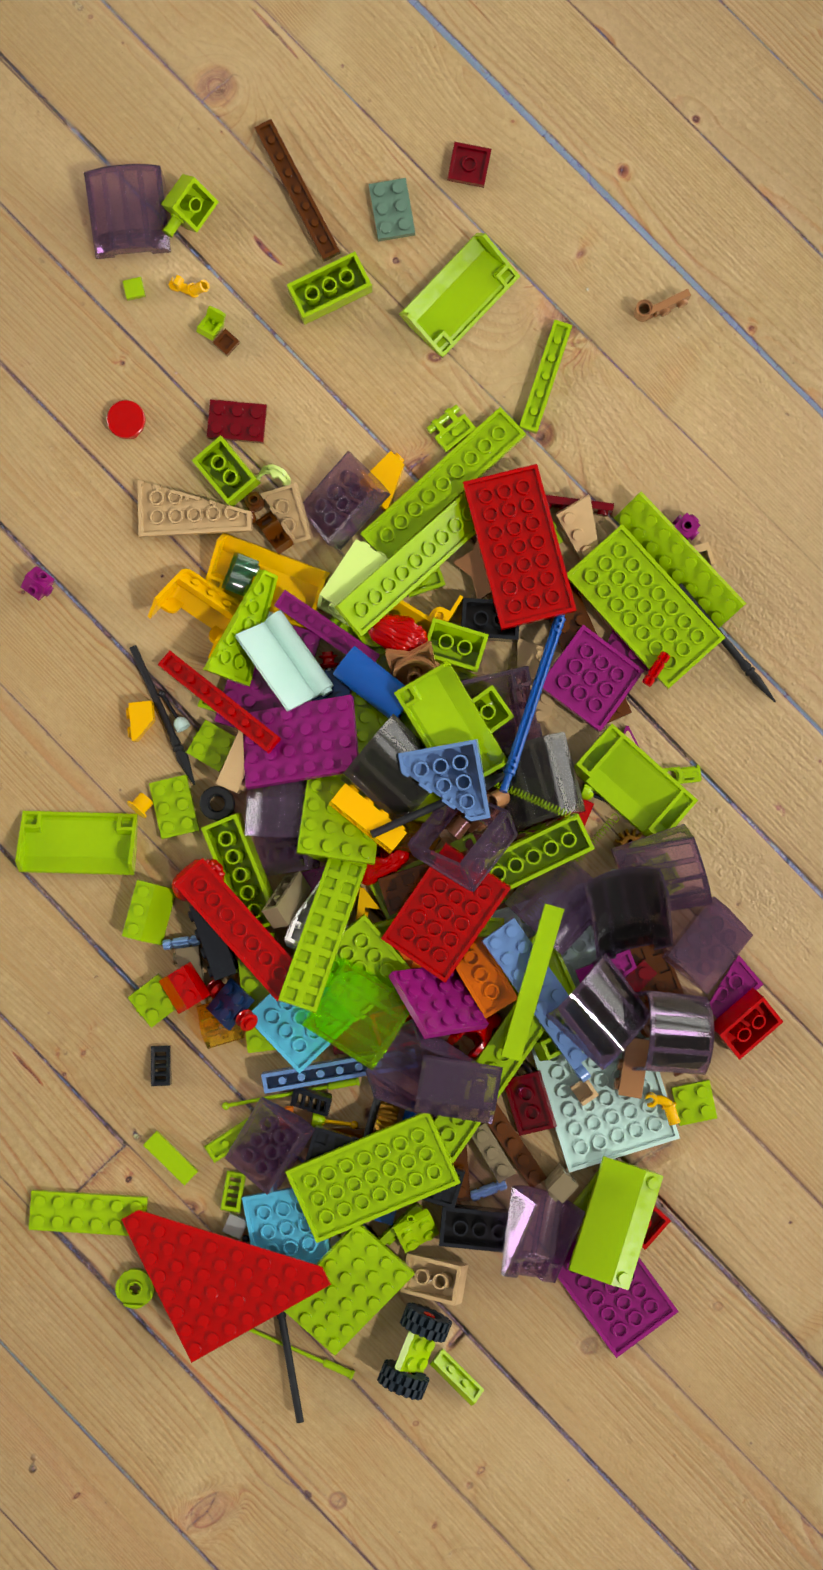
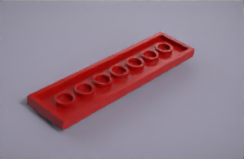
(236, 925)

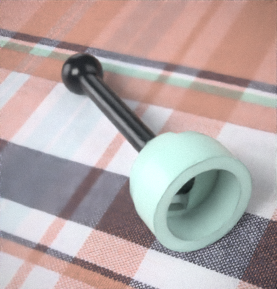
(180, 723)

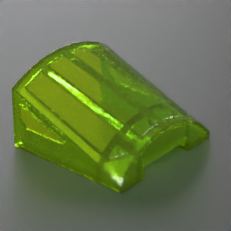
(358, 1014)

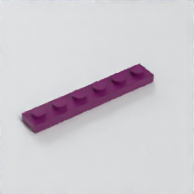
(321, 625)

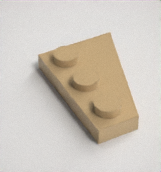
(289, 509)
(580, 526)

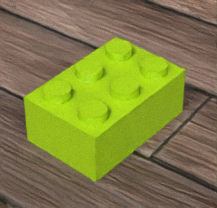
(226, 471)

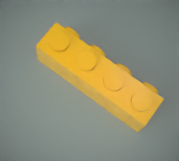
(366, 816)

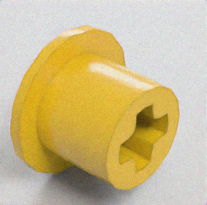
(140, 804)

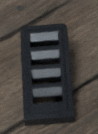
(168, 1073)
(320, 1096)

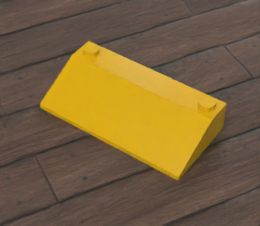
(293, 576)

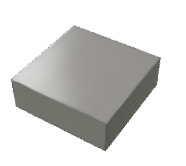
(235, 1225)

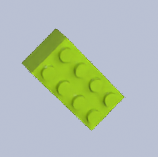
(329, 288)

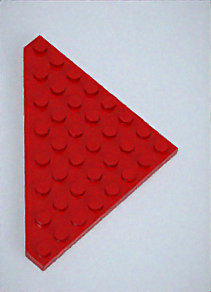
(217, 1283)

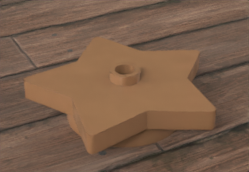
(473, 566)
(410, 665)

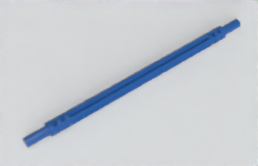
(514, 757)

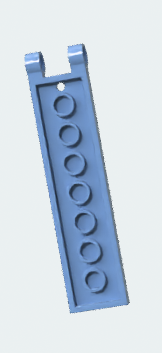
(511, 952)

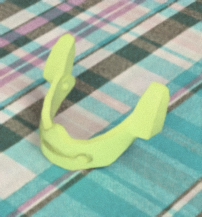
(275, 472)

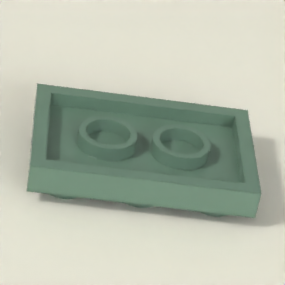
(392, 209)

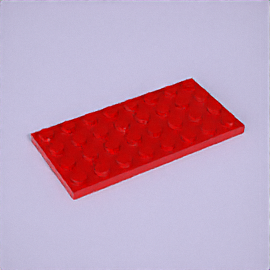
(519, 546)

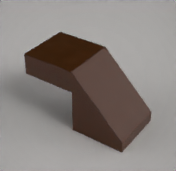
(274, 532)

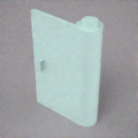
(285, 661)

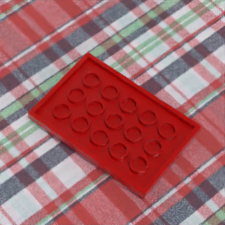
(444, 918)

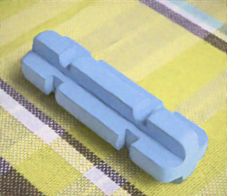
(180, 942)
(487, 1190)

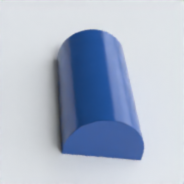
(370, 682)

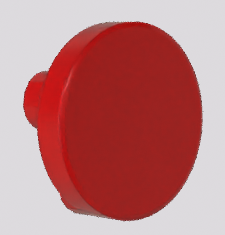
(126, 419)

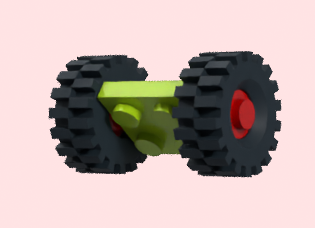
(406, 1374)

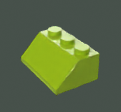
(457, 644)
(149, 912)

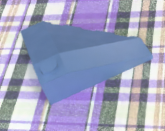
(451, 773)

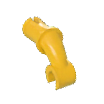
(191, 289)
(666, 1105)

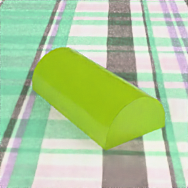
(492, 708)

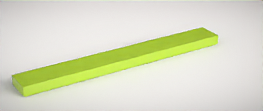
(532, 982)

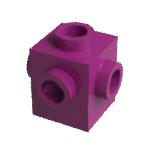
(691, 521)
(38, 583)

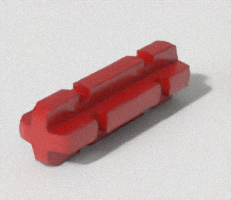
(656, 668)

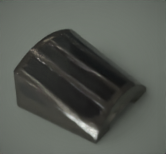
(378, 770)
(544, 772)

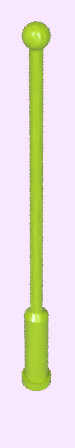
(331, 1086)
(326, 1363)

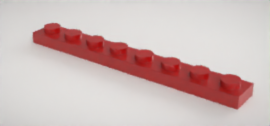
(219, 702)

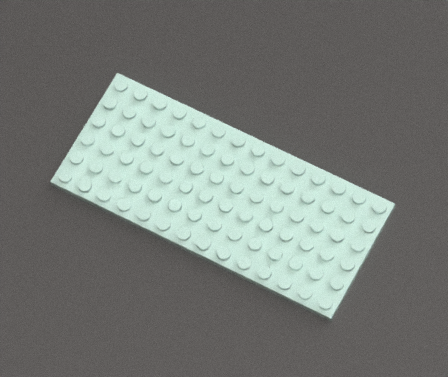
(610, 1122)

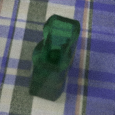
(240, 574)

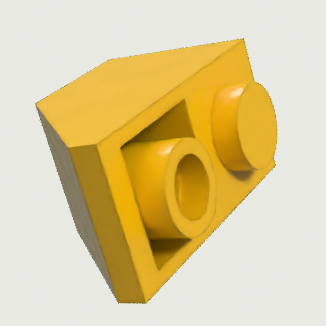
(141, 719)

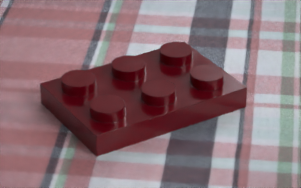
(237, 421)
(530, 1103)

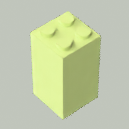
(351, 572)

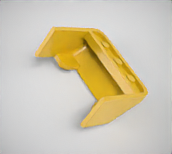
(200, 600)
(422, 619)

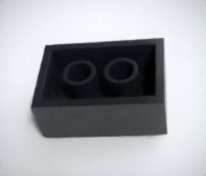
(482, 617)

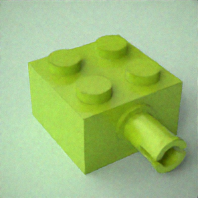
(188, 205)

